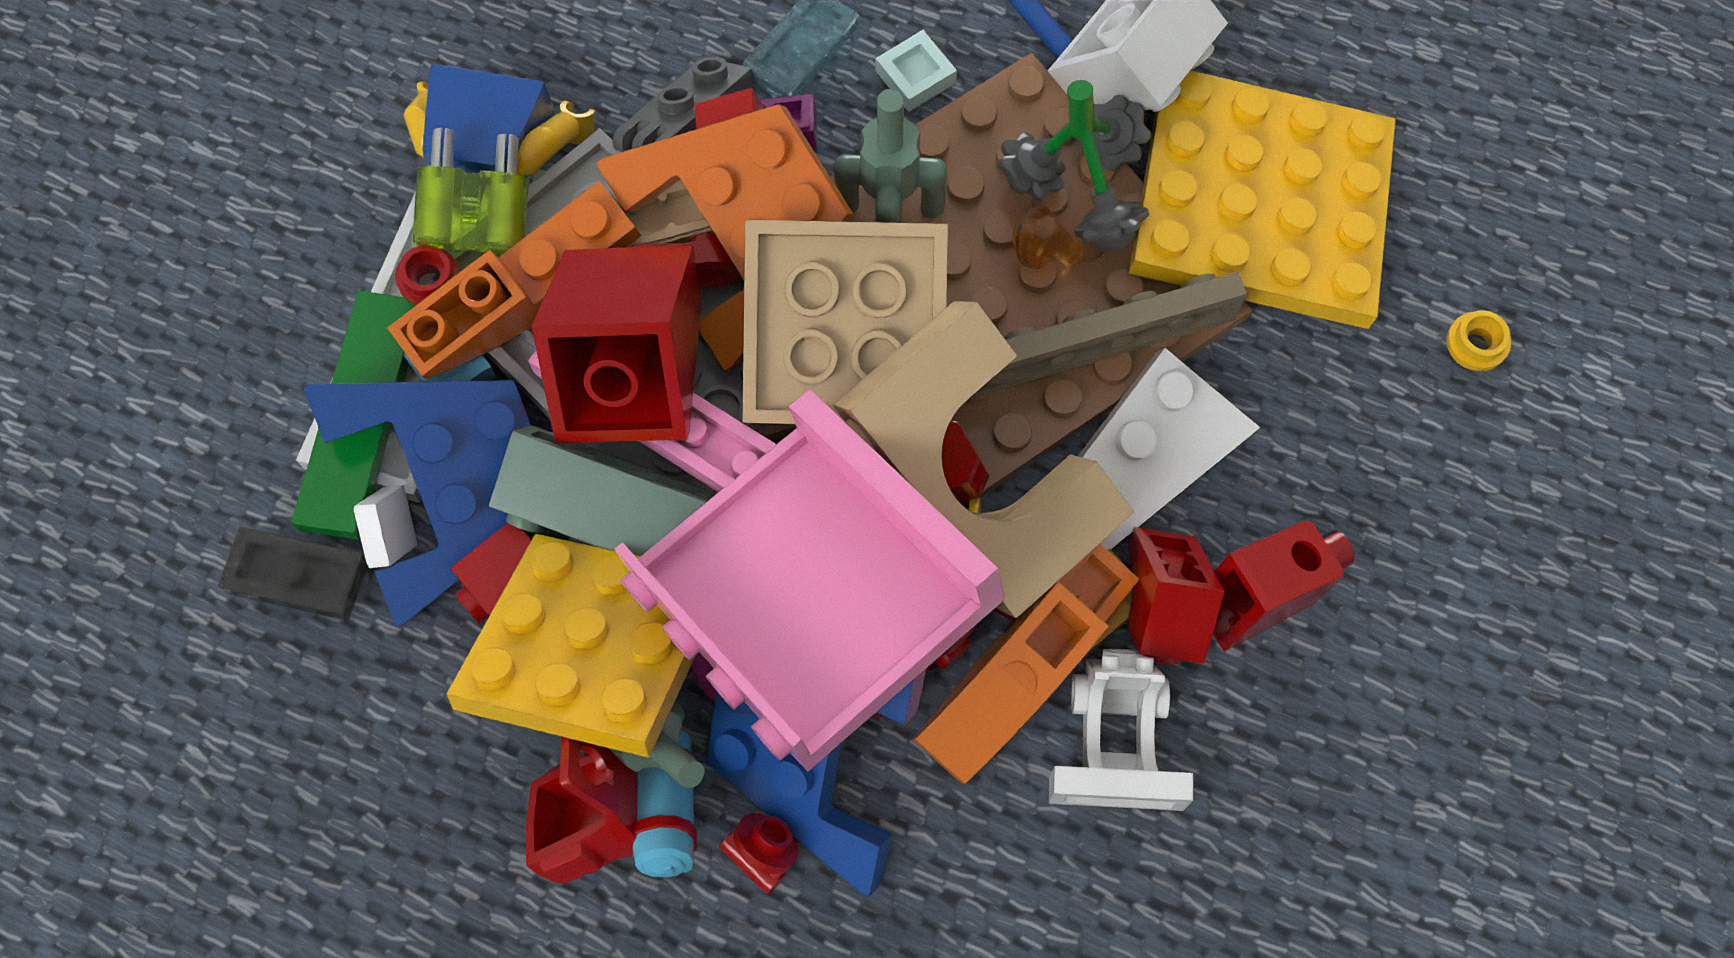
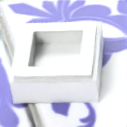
(385, 526)

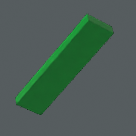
(348, 468)

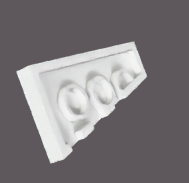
(1164, 437)

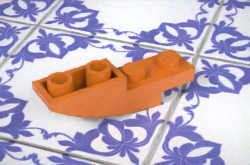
(502, 294)
(1025, 665)

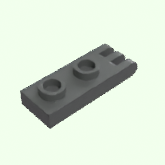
(674, 107)

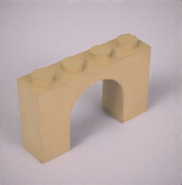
(904, 418)

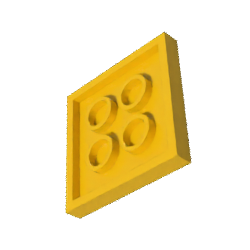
(573, 653)

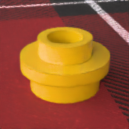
(1486, 325)

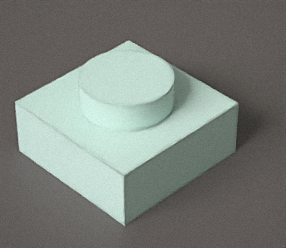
(916, 70)

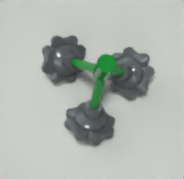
(1108, 138)

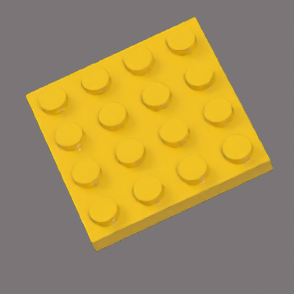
(1268, 191)

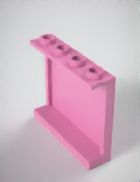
(815, 585)

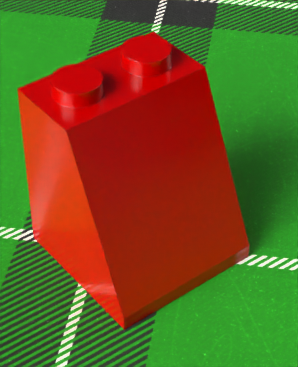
(620, 344)

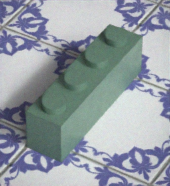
(589, 493)

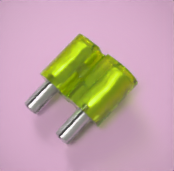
(470, 209)

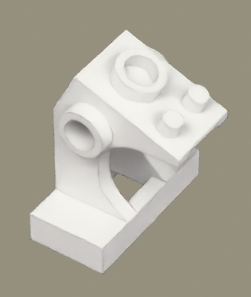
(1130, 686)

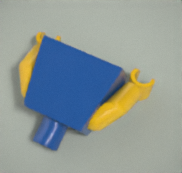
(490, 104)

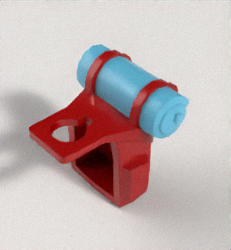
(603, 811)

